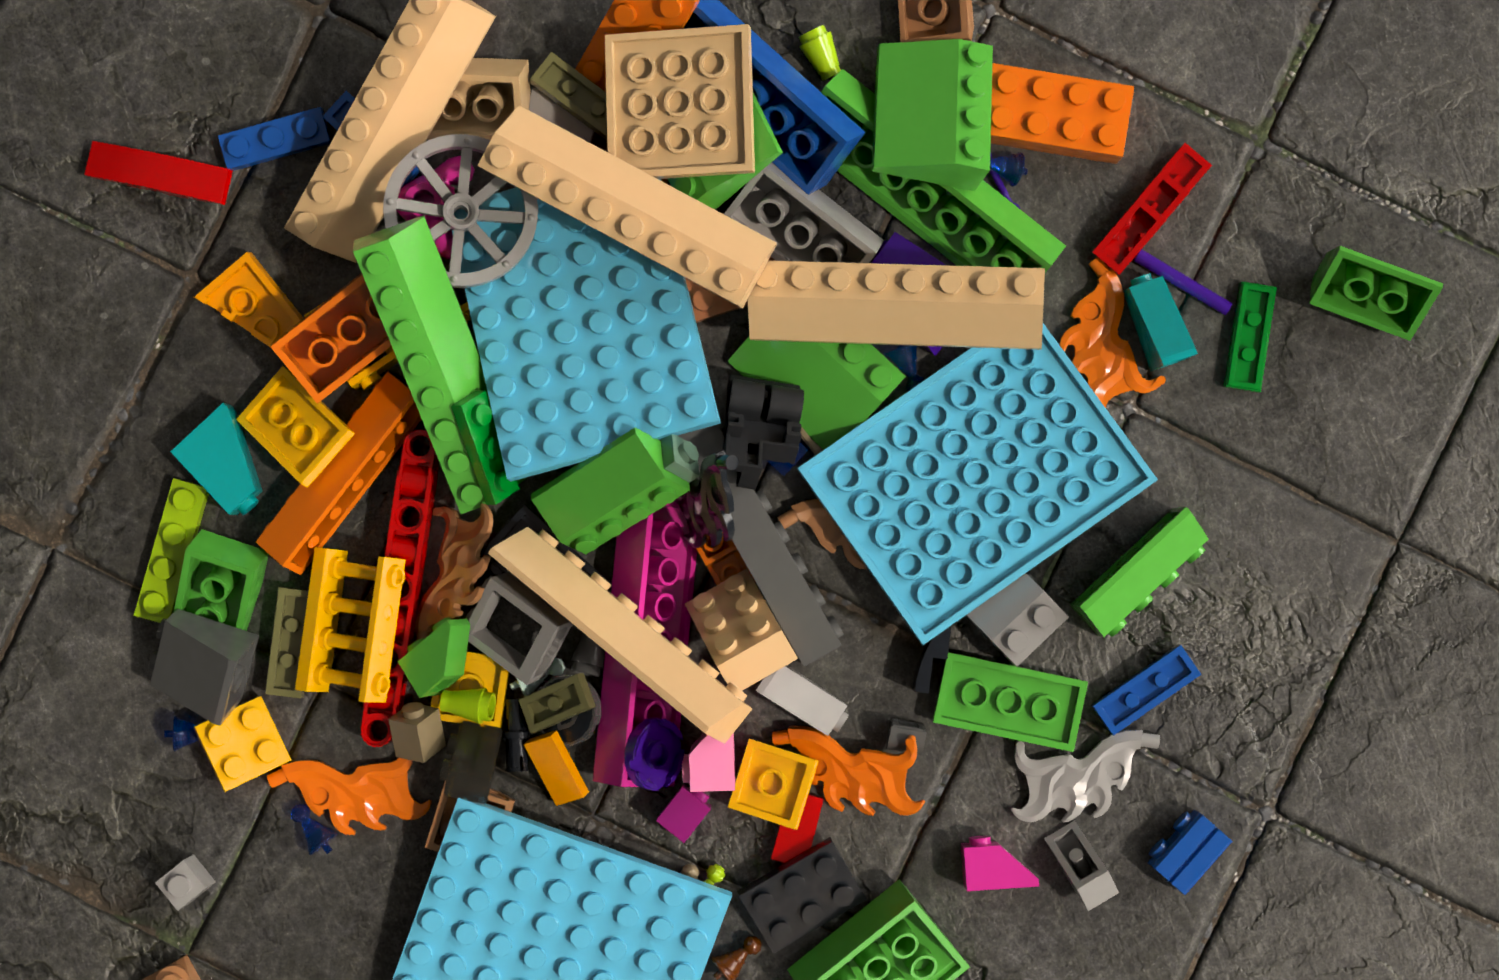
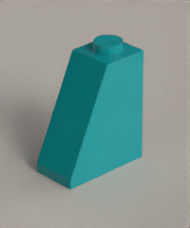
(1158, 322)
(221, 461)

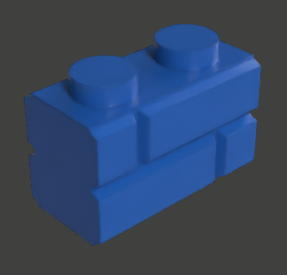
(1188, 850)

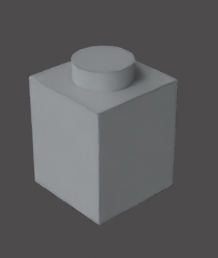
(185, 882)

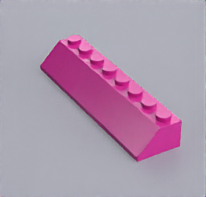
(658, 574)

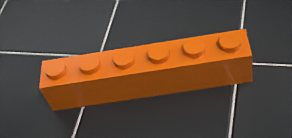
(317, 511)

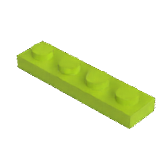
(176, 531)

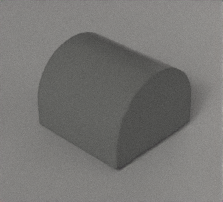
(899, 731)

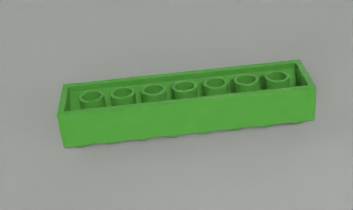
(958, 222)
(427, 338)

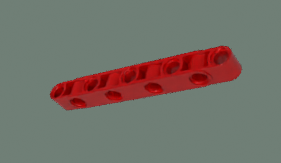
(413, 488)

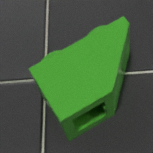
(437, 659)

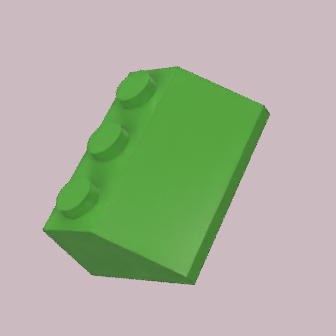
(1373, 292)

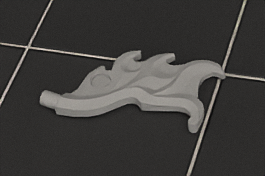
(1075, 782)

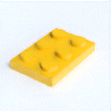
(295, 427)

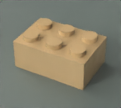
(740, 631)

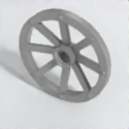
(461, 200)

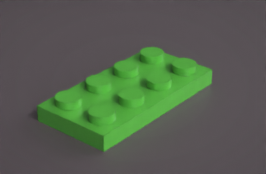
(1010, 701)

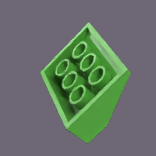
(933, 111)
(838, 380)
(884, 942)

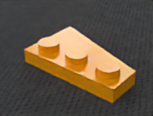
(251, 300)

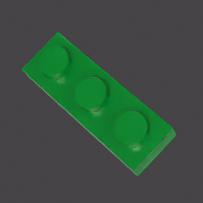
(482, 445)

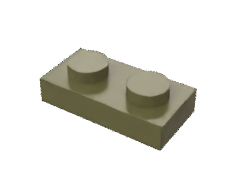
(557, 703)

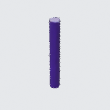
(1183, 282)

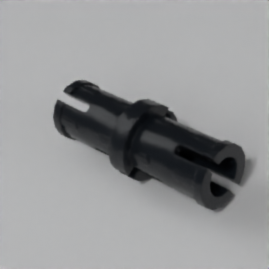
(515, 736)

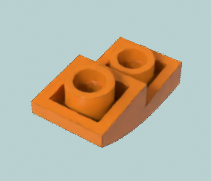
(722, 560)

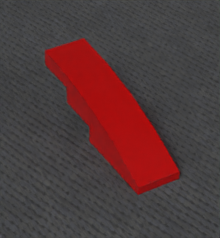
(158, 172)
(1151, 208)

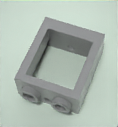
(547, 643)

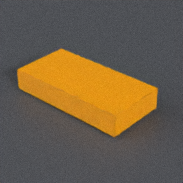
(556, 768)

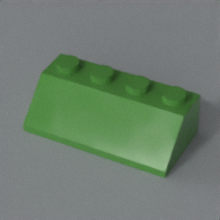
(608, 492)
(1140, 571)

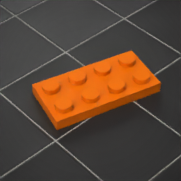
(632, 17)

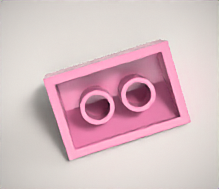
(710, 765)

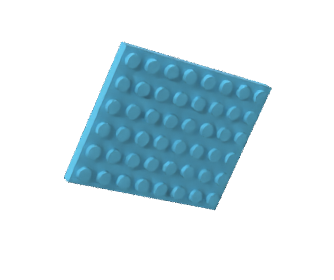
(581, 342)
(975, 479)
(554, 907)

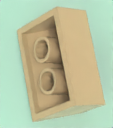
(485, 98)

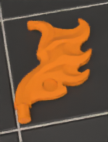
(1097, 346)
(857, 776)
(356, 796)

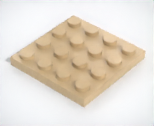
(681, 101)

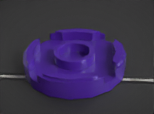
(649, 763)

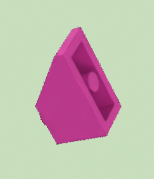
(992, 867)

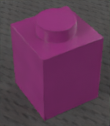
(684, 812)

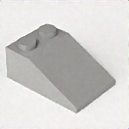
(1018, 619)

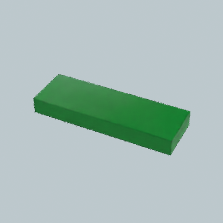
(1250, 337)

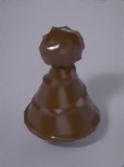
(732, 962)

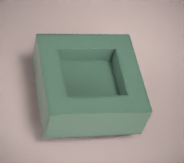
(680, 457)

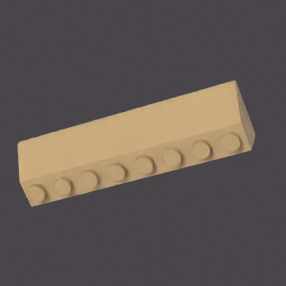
(388, 120)
(628, 205)
(898, 304)
(623, 633)

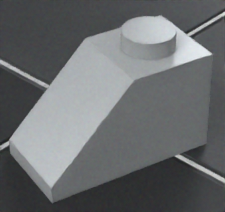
(1081, 865)

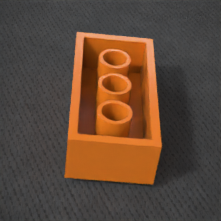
(1059, 113)
(334, 340)

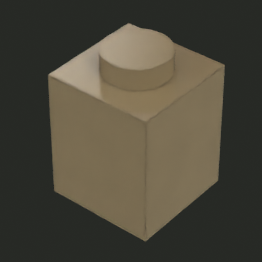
(417, 732)

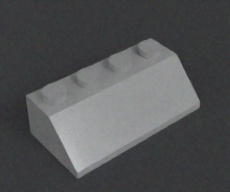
(802, 224)

